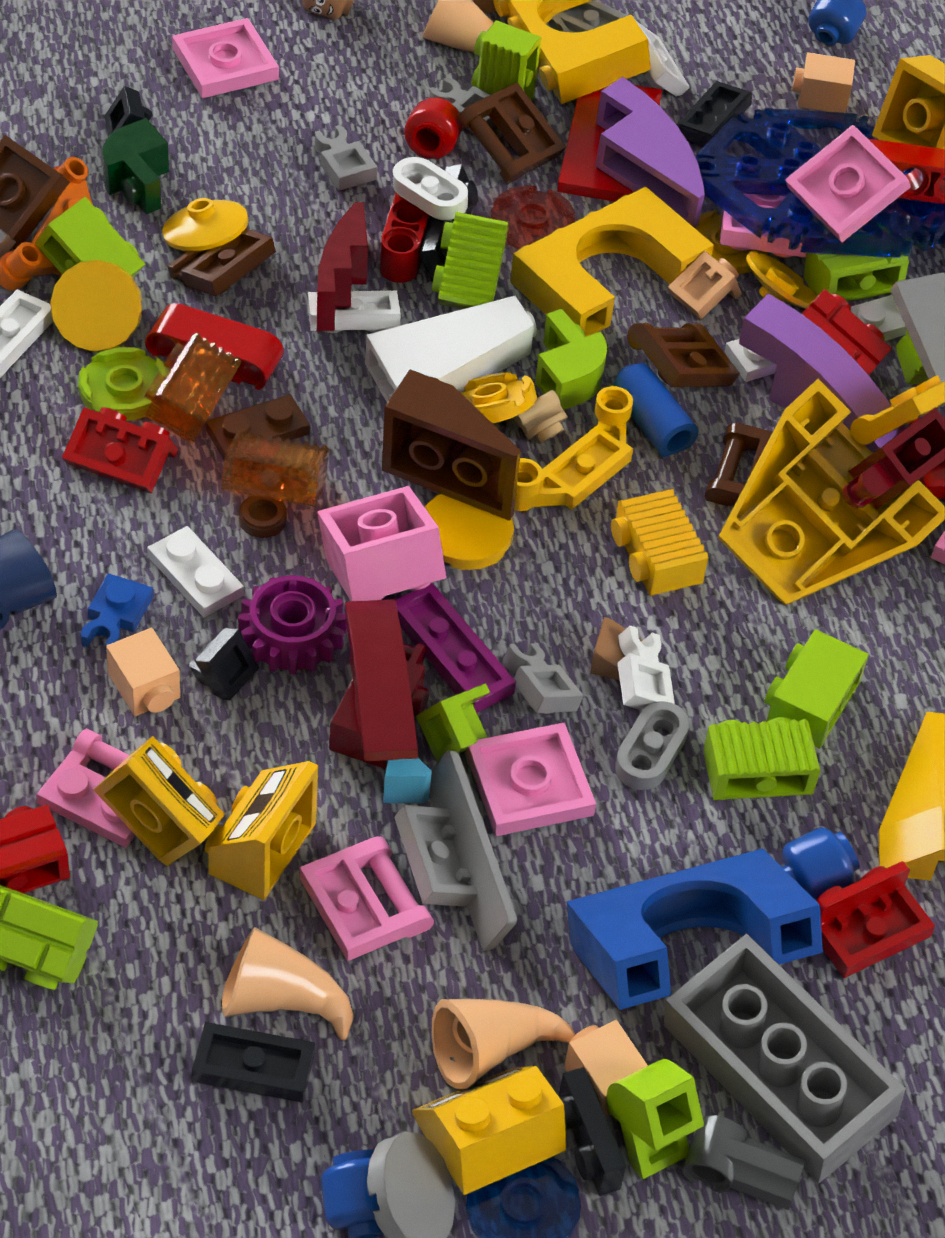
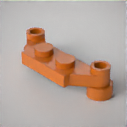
(27, 258)

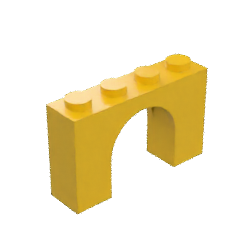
(579, 60)
(633, 226)

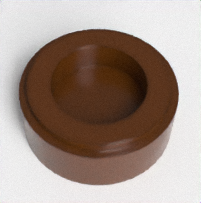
(262, 516)

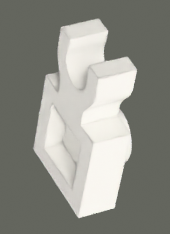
(640, 674)

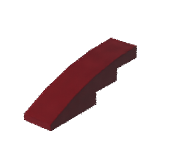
(342, 265)
(380, 681)

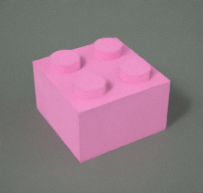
(382, 545)

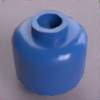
(836, 20)
(820, 861)
(347, 1195)

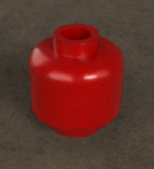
(433, 128)

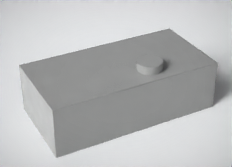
(783, 1057)

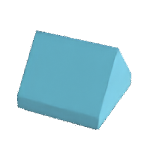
(407, 781)

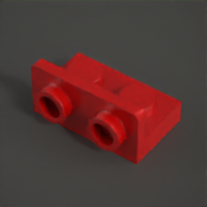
(119, 449)

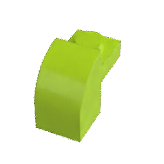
(573, 362)
(655, 1115)

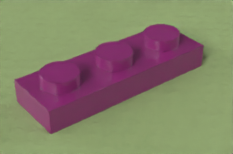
(453, 646)

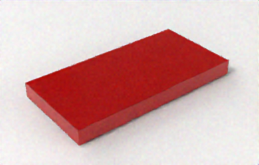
(578, 170)

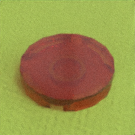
(531, 225)

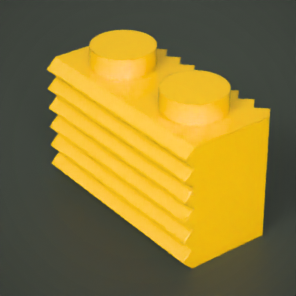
(659, 542)

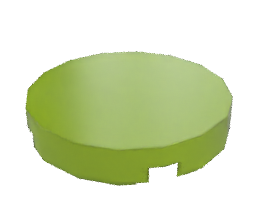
(124, 391)

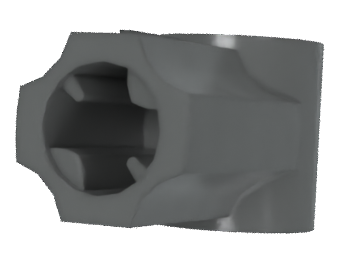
(729, 1159)

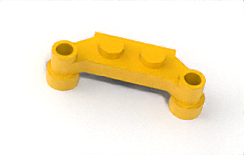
(585, 463)

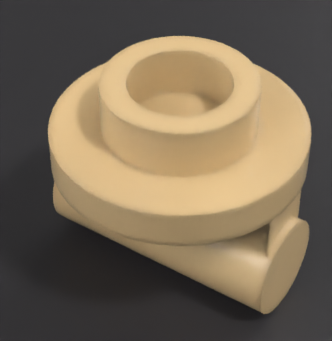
(542, 418)

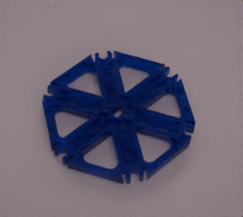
(772, 134)

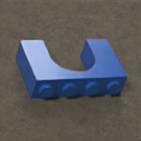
(748, 893)

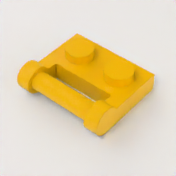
(904, 409)

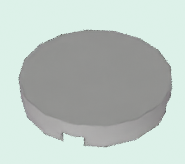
(411, 1188)

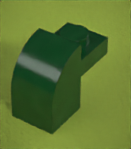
(133, 162)

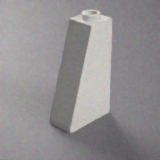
(452, 345)

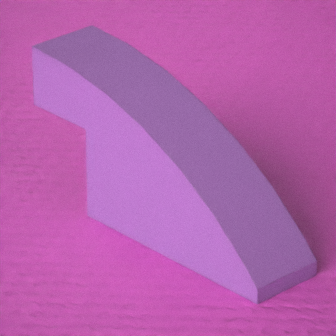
(647, 149)
(809, 354)

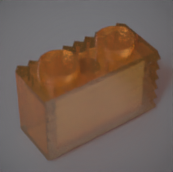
(192, 387)
(275, 468)

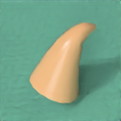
(456, 24)
(277, 977)
(486, 1033)

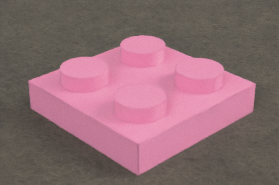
(225, 57)
(847, 183)
(530, 779)

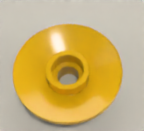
(205, 225)
(779, 280)

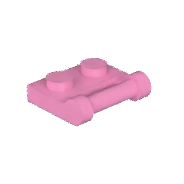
(72, 785)
(351, 905)

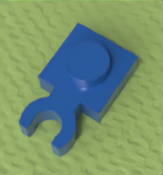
(116, 606)

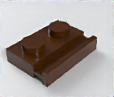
(220, 267)

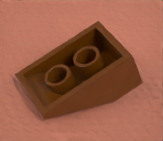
(448, 446)

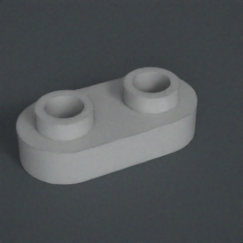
(650, 747)

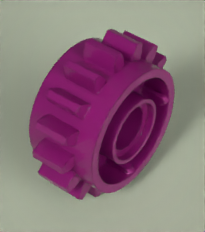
(292, 623)

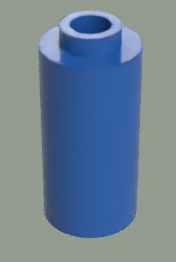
(657, 410)

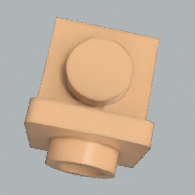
(705, 284)

